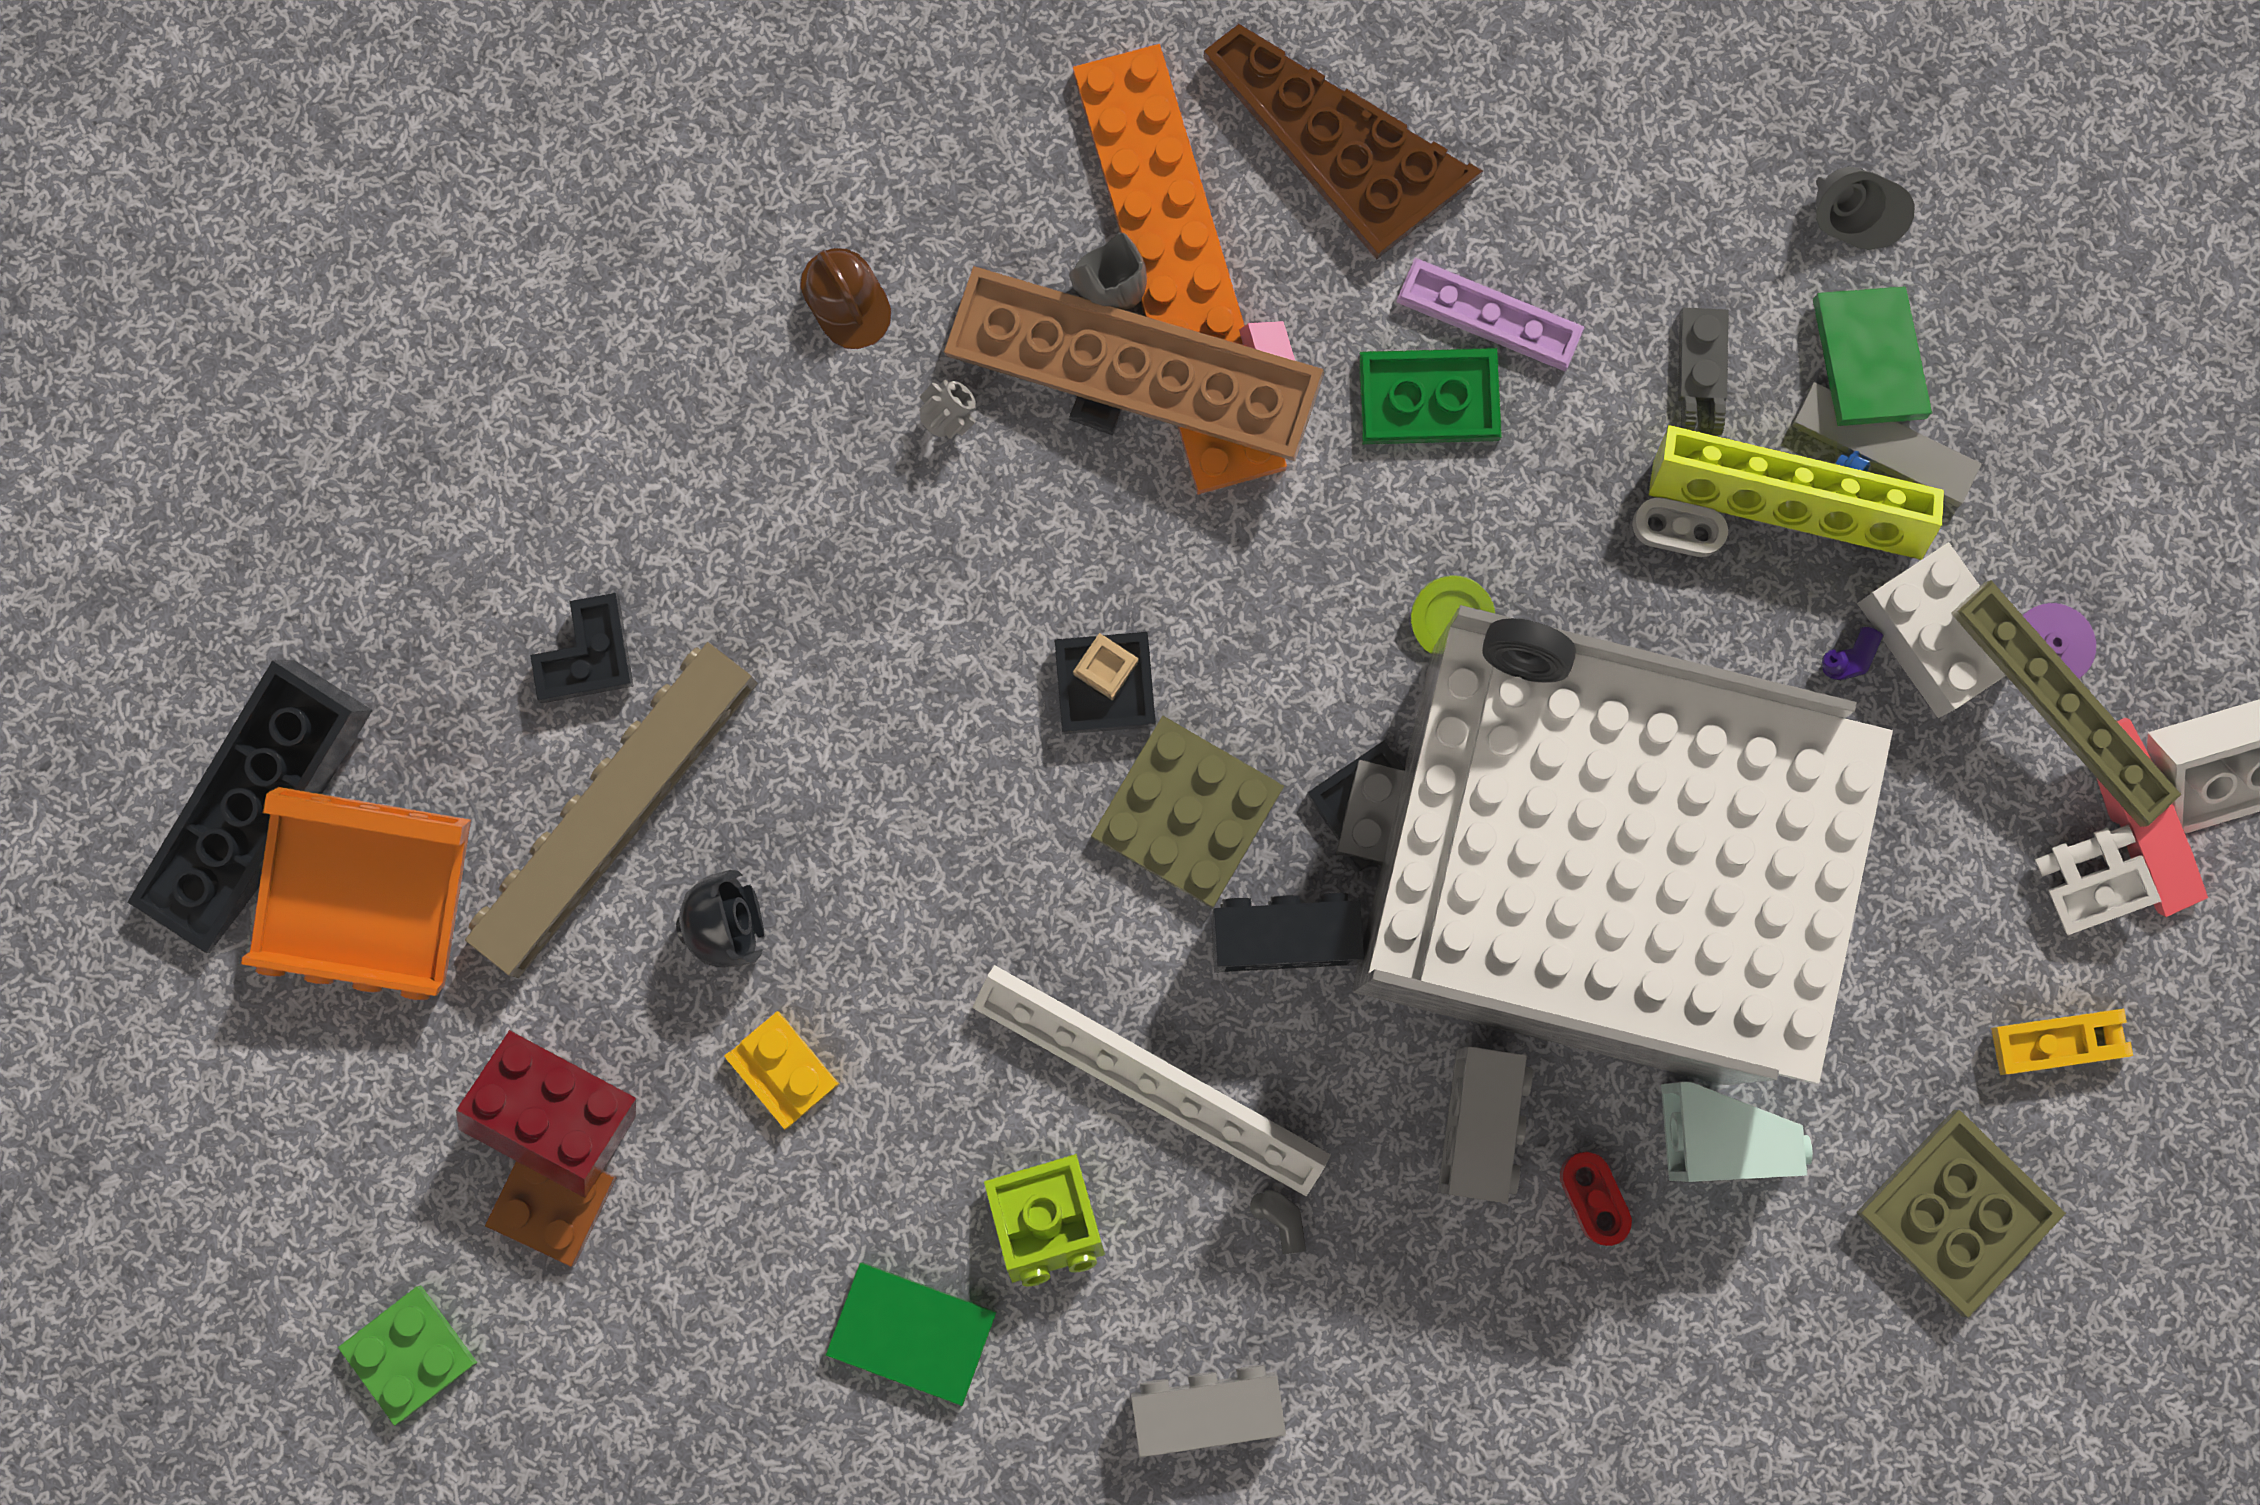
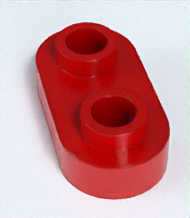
(1596, 1197)

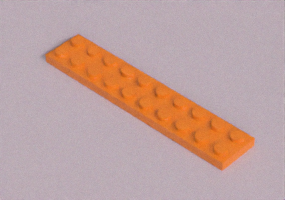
(1170, 222)

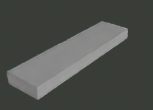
(1889, 447)

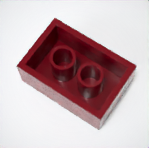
(546, 1113)

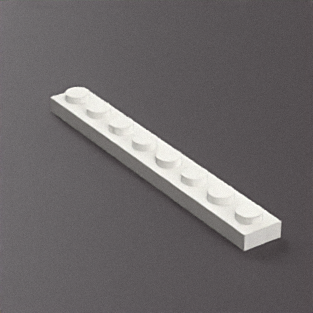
(1151, 1081)

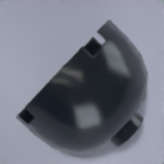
(721, 921)

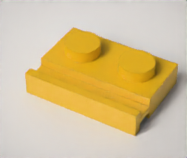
(781, 1070)

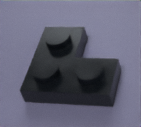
(598, 660)

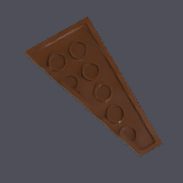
(1350, 150)

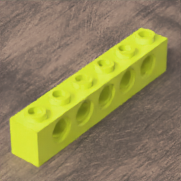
(1797, 492)

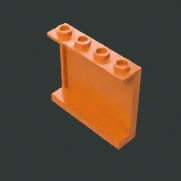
(358, 893)

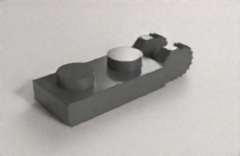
(1703, 365)

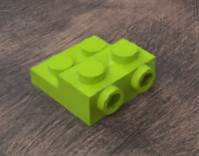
(1044, 1220)

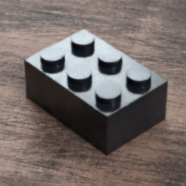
(1287, 933)

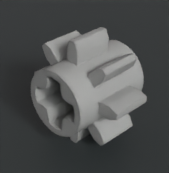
(947, 409)

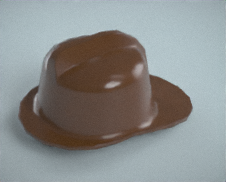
(846, 298)

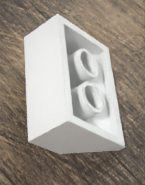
(2212, 765)

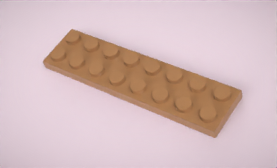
(1134, 363)

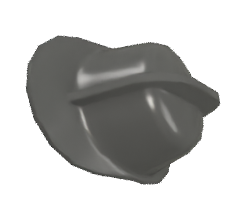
(1863, 208)

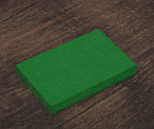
(1872, 356)
(1429, 396)
(911, 1333)

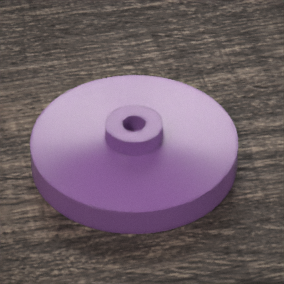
(2066, 634)

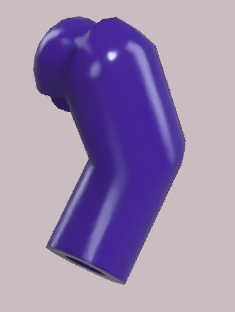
(1853, 661)

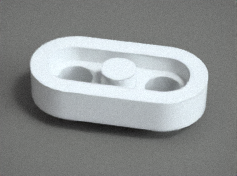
(1678, 527)

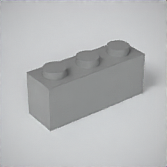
(1207, 1411)

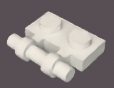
(2102, 894)

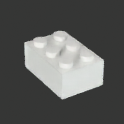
(1925, 637)

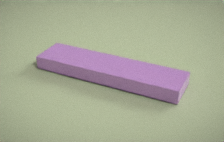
(1490, 314)

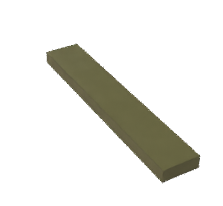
(2066, 704)

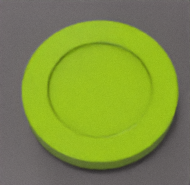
(1439, 602)

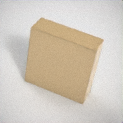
(1105, 666)

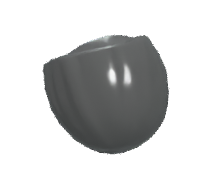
(1111, 274)

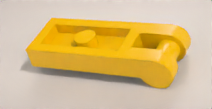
(2060, 1042)

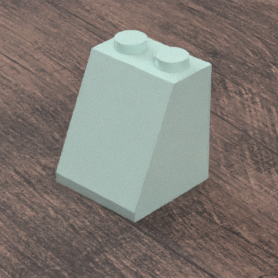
(1727, 1139)

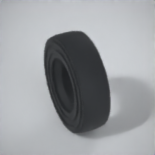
(1529, 650)

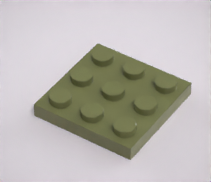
(1187, 811)
(1961, 1213)

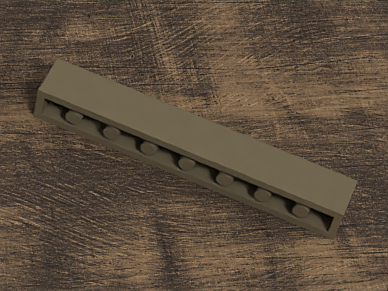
(610, 810)

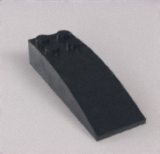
(214, 855)

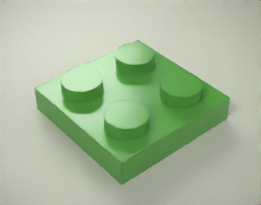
(407, 1355)

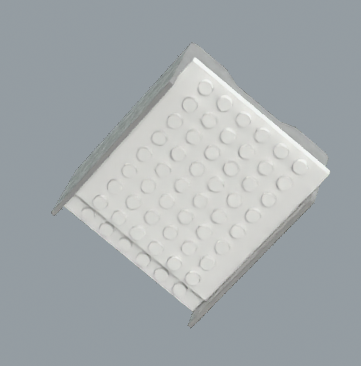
(1620, 857)

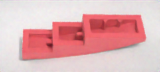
(2163, 849)

